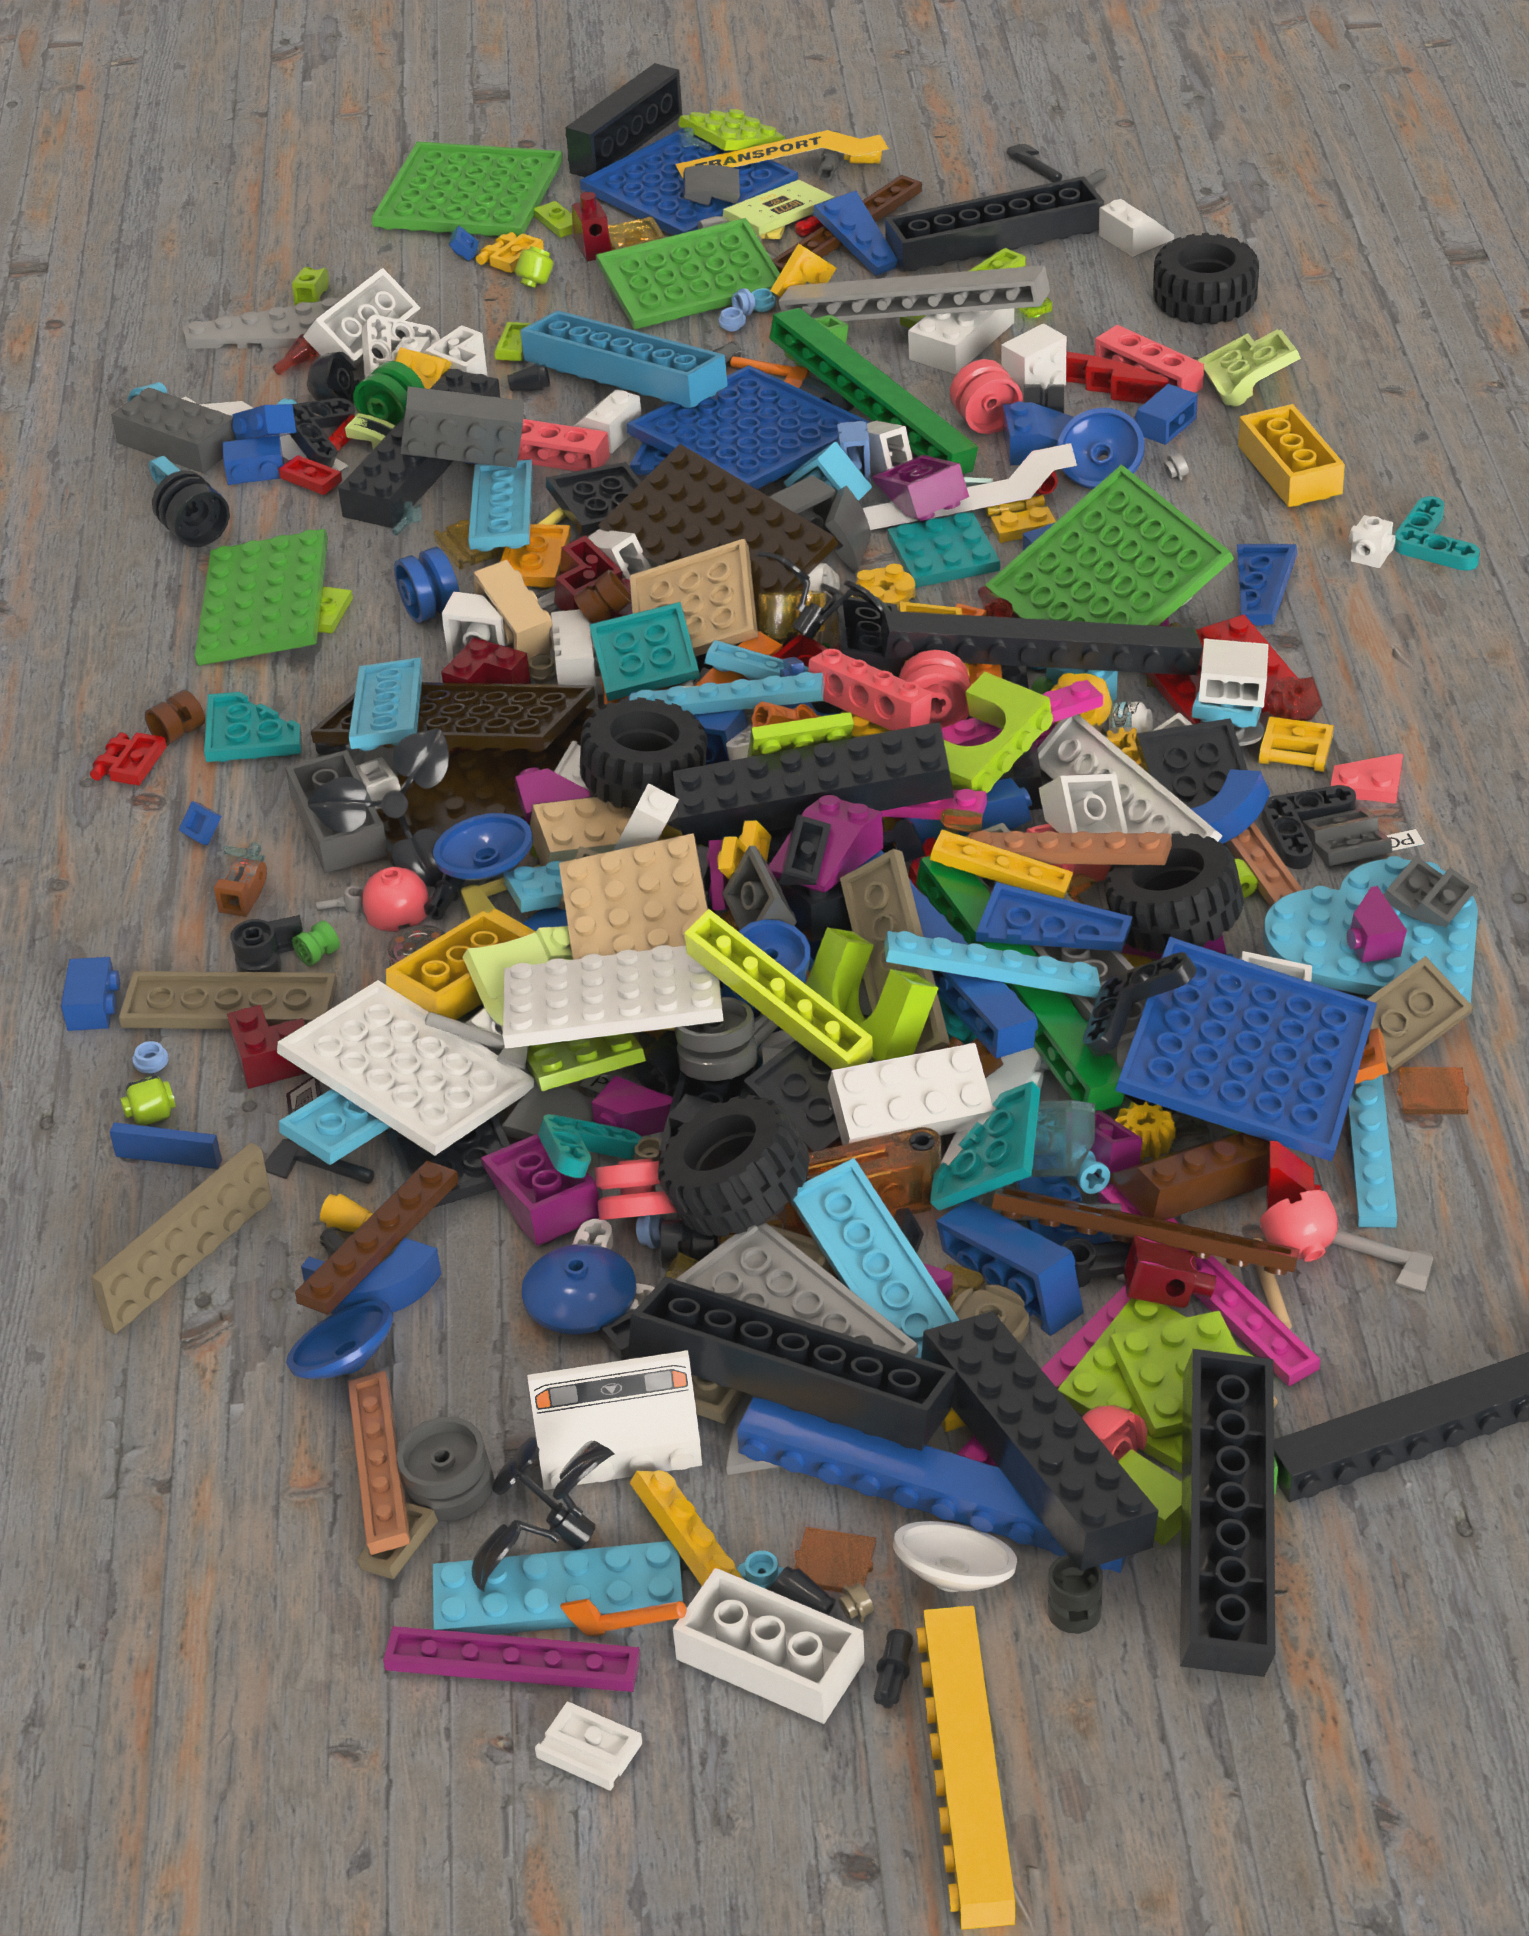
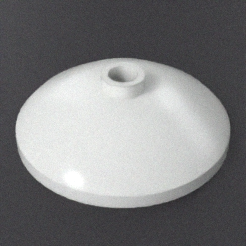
(954, 1555)

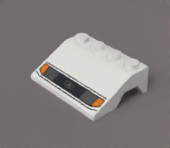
(631, 1406)

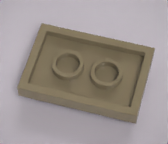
(1416, 1011)

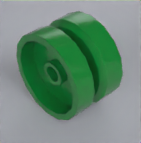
(385, 391)

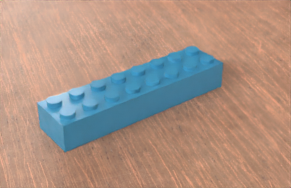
(625, 358)

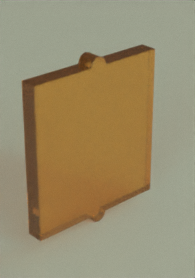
(1433, 1090)
(835, 1558)

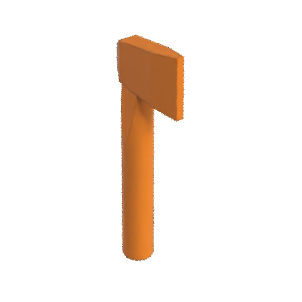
(794, 375)
(592, 1623)

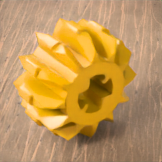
(1150, 1124)

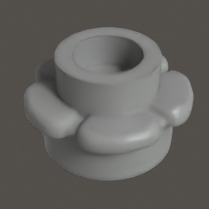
(1176, 466)

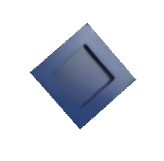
(463, 243)
(199, 823)

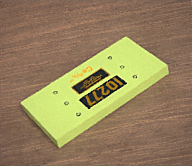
(778, 206)

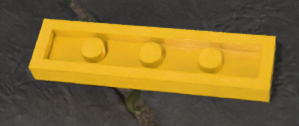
(1000, 865)
(682, 1524)

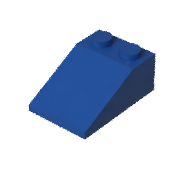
(1030, 428)

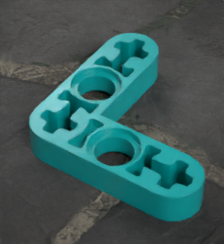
(1419, 540)
(570, 1139)

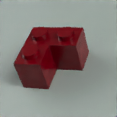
(579, 567)
(487, 663)
(258, 1044)

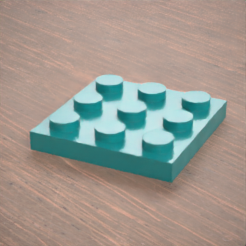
(943, 549)
(644, 651)

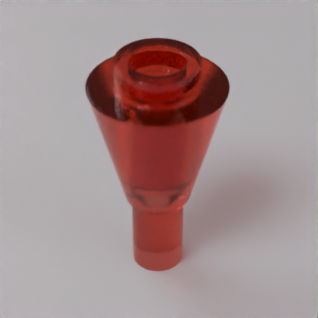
(298, 353)
(995, 605)

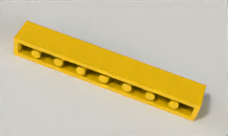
(968, 1769)

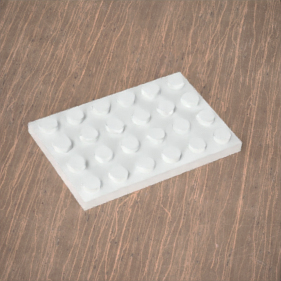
(607, 996)
(404, 1071)

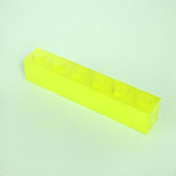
(777, 993)

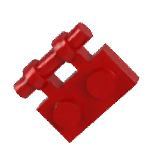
(128, 759)

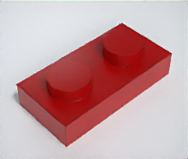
(310, 474)

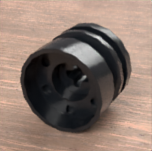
(190, 508)

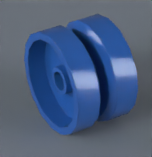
(425, 583)
(781, 943)

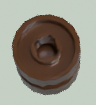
(600, 600)
(175, 717)

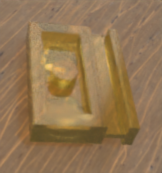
(456, 545)

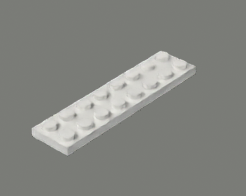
(1148, 806)

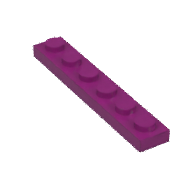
(512, 1658)

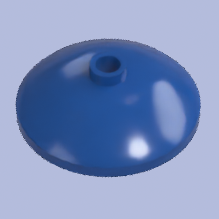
(1098, 434)
(483, 846)
(578, 1288)
(341, 1341)

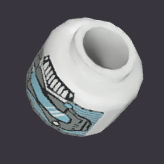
(1129, 716)

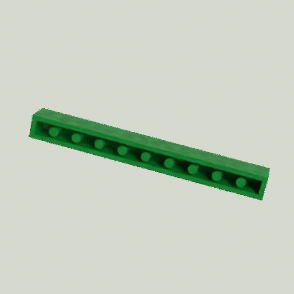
(869, 388)
(1060, 1026)

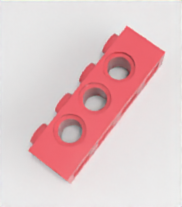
(1141, 352)
(563, 446)
(871, 692)

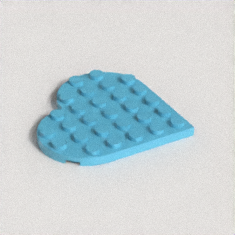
(1314, 926)

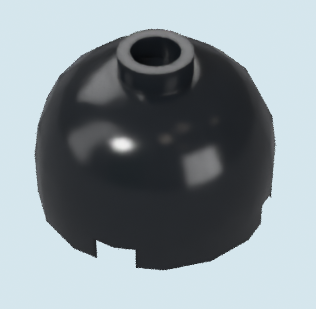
(332, 377)

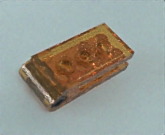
(895, 1164)

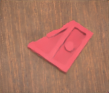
(1371, 778)

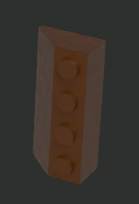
(1195, 1176)

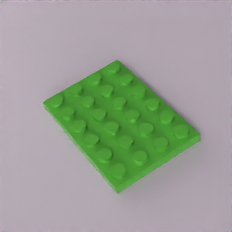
(687, 272)
(262, 597)

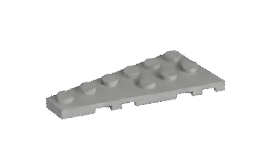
(271, 328)
(778, 1276)

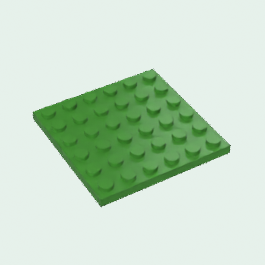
(468, 187)
(1113, 559)

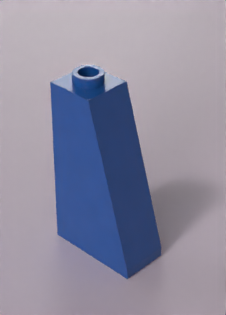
(1004, 805)

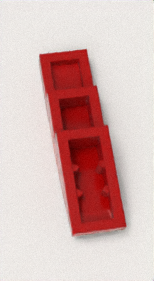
(1114, 377)

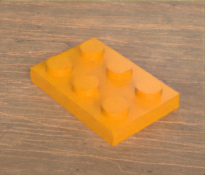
(542, 557)

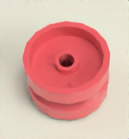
(980, 394)
(946, 679)
(637, 1190)

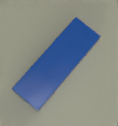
(165, 1145)

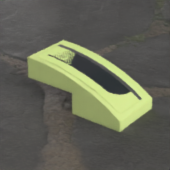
(368, 429)

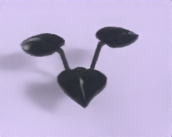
(812, 616)
(342, 801)
(564, 1520)

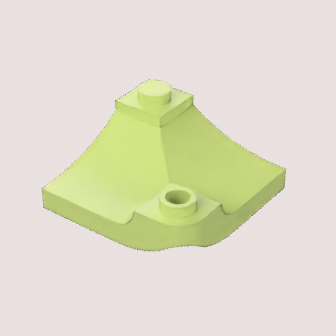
(1244, 362)
(488, 962)

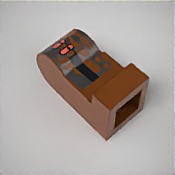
(242, 882)

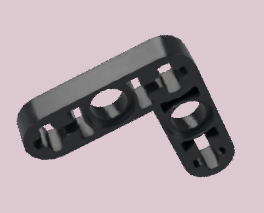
(319, 447)
(1336, 800)
(1129, 987)

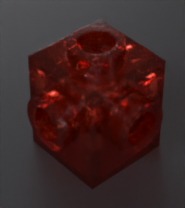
(1294, 699)

